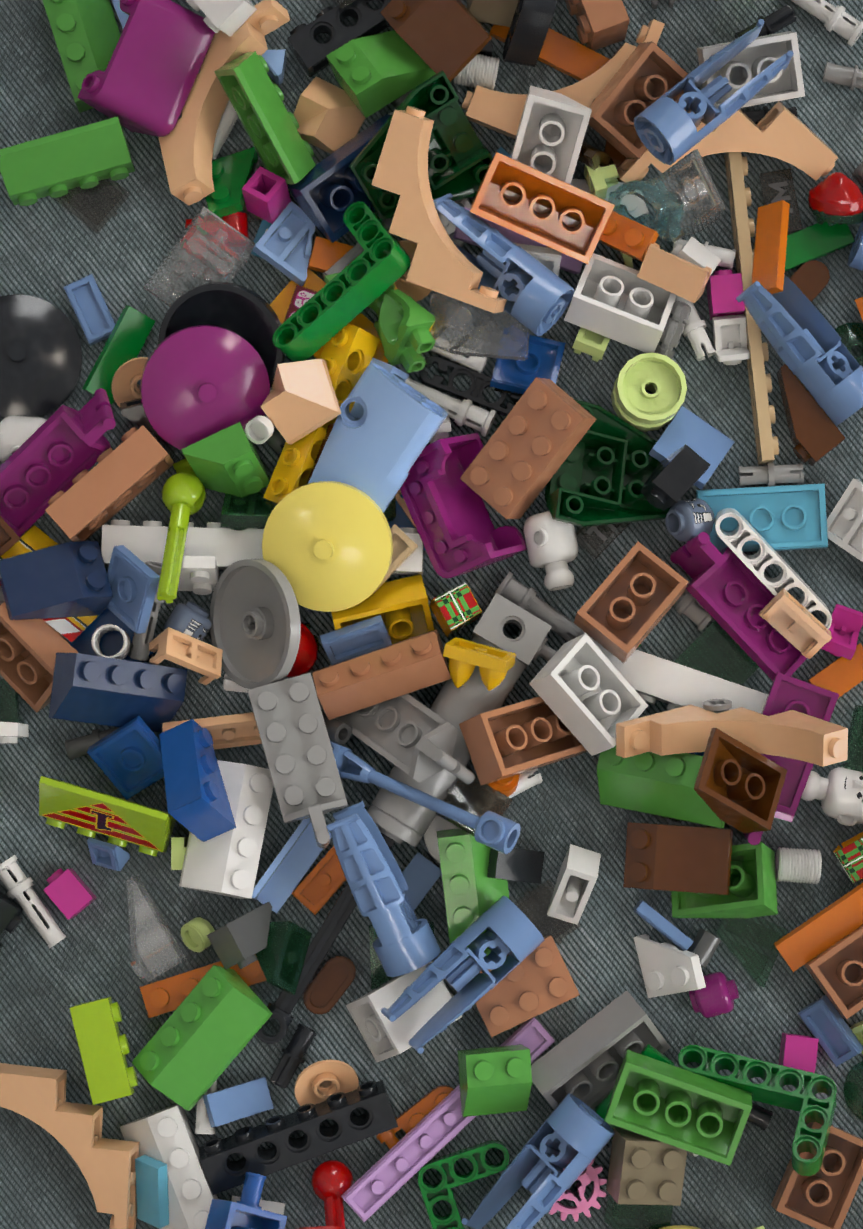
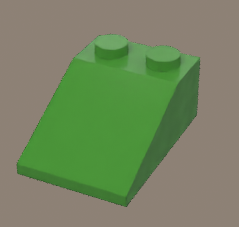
(377, 70)
(750, 889)

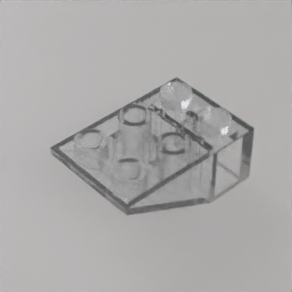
(202, 254)
(476, 332)

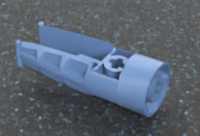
(672, 131)
(532, 291)
(808, 347)
(380, 892)
(507, 933)
(539, 1166)

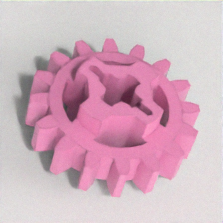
(582, 1205)

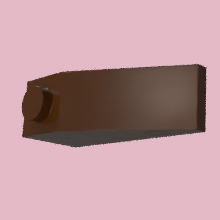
(807, 422)

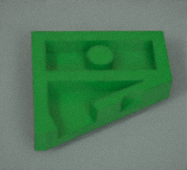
(229, 177)

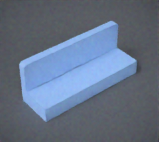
(288, 867)

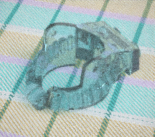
(665, 205)

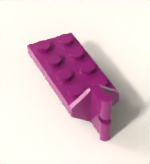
(52, 459)
(734, 600)
(785, 695)

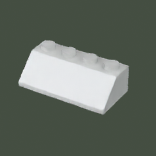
(551, 133)
(231, 860)
(169, 1139)

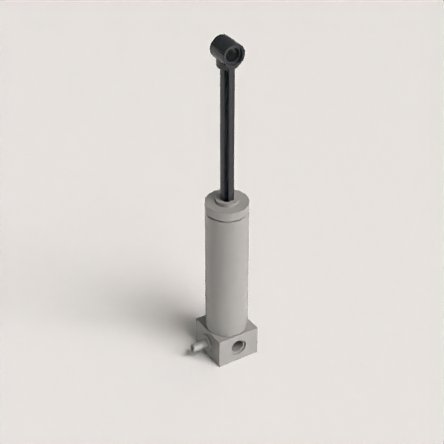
(405, 820)

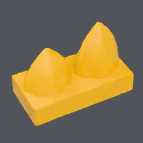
(466, 655)

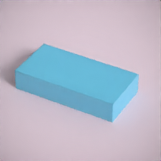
(152, 1191)

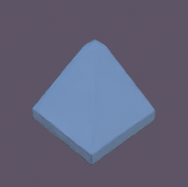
(107, 854)

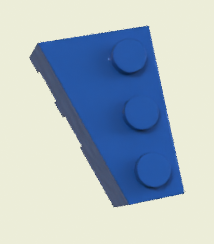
(194, 781)

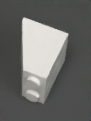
(392, 1038)

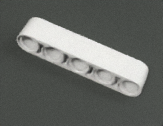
(765, 556)

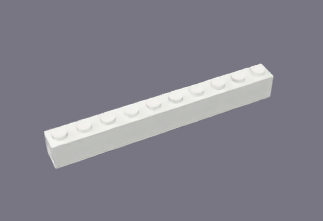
(226, 544)

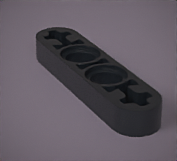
(474, 393)

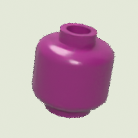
(716, 997)

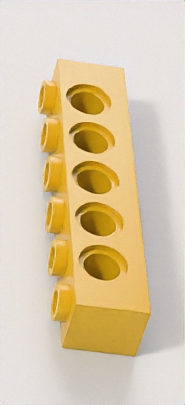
(346, 360)

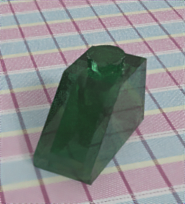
(284, 955)

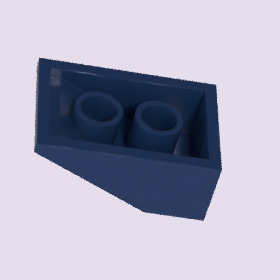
(56, 582)

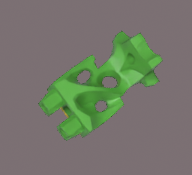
(402, 327)

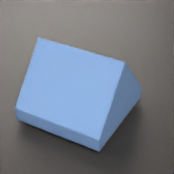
(276, 63)

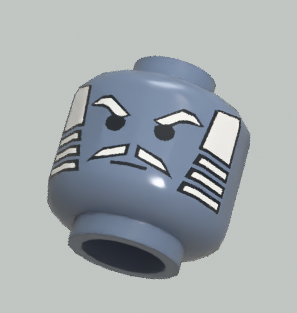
(689, 519)
(190, 620)

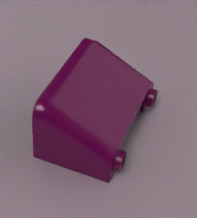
(150, 67)
(453, 515)

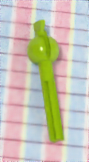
(183, 497)

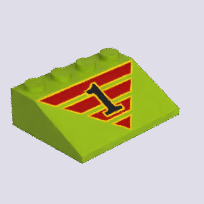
(106, 815)

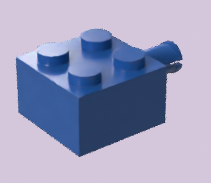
(246, 1212)

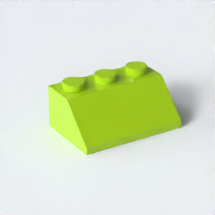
(103, 1050)

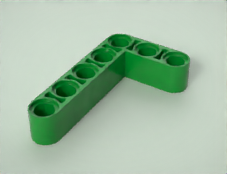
(348, 291)
(771, 1093)
(450, 1179)

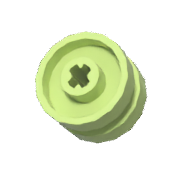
(651, 373)

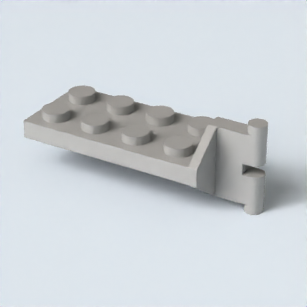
(409, 737)
(298, 752)

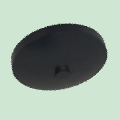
(230, 308)
(36, 356)

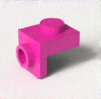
(844, 631)

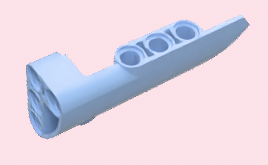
(384, 443)

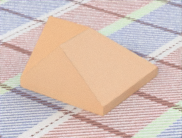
(327, 116)
(301, 398)

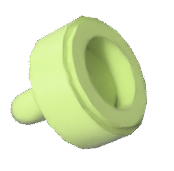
(195, 934)

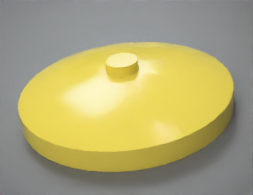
(329, 544)

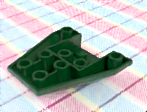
(454, 155)
(604, 475)

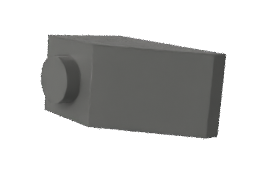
(242, 937)

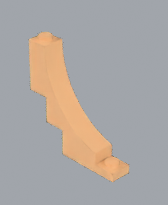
(504, 110)
(775, 135)
(190, 145)
(437, 259)
(689, 728)
(104, 1162)

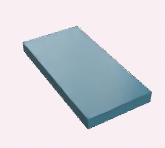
(783, 515)

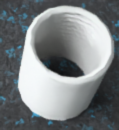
(480, 72)
(104, 629)
(798, 865)

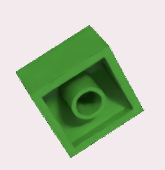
(227, 462)
(494, 1080)

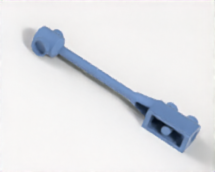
(489, 829)

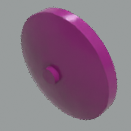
(202, 384)

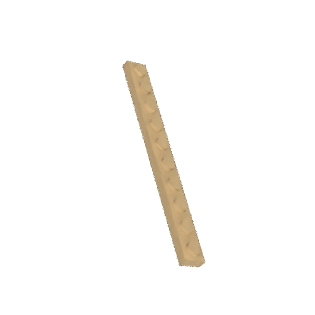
(759, 382)

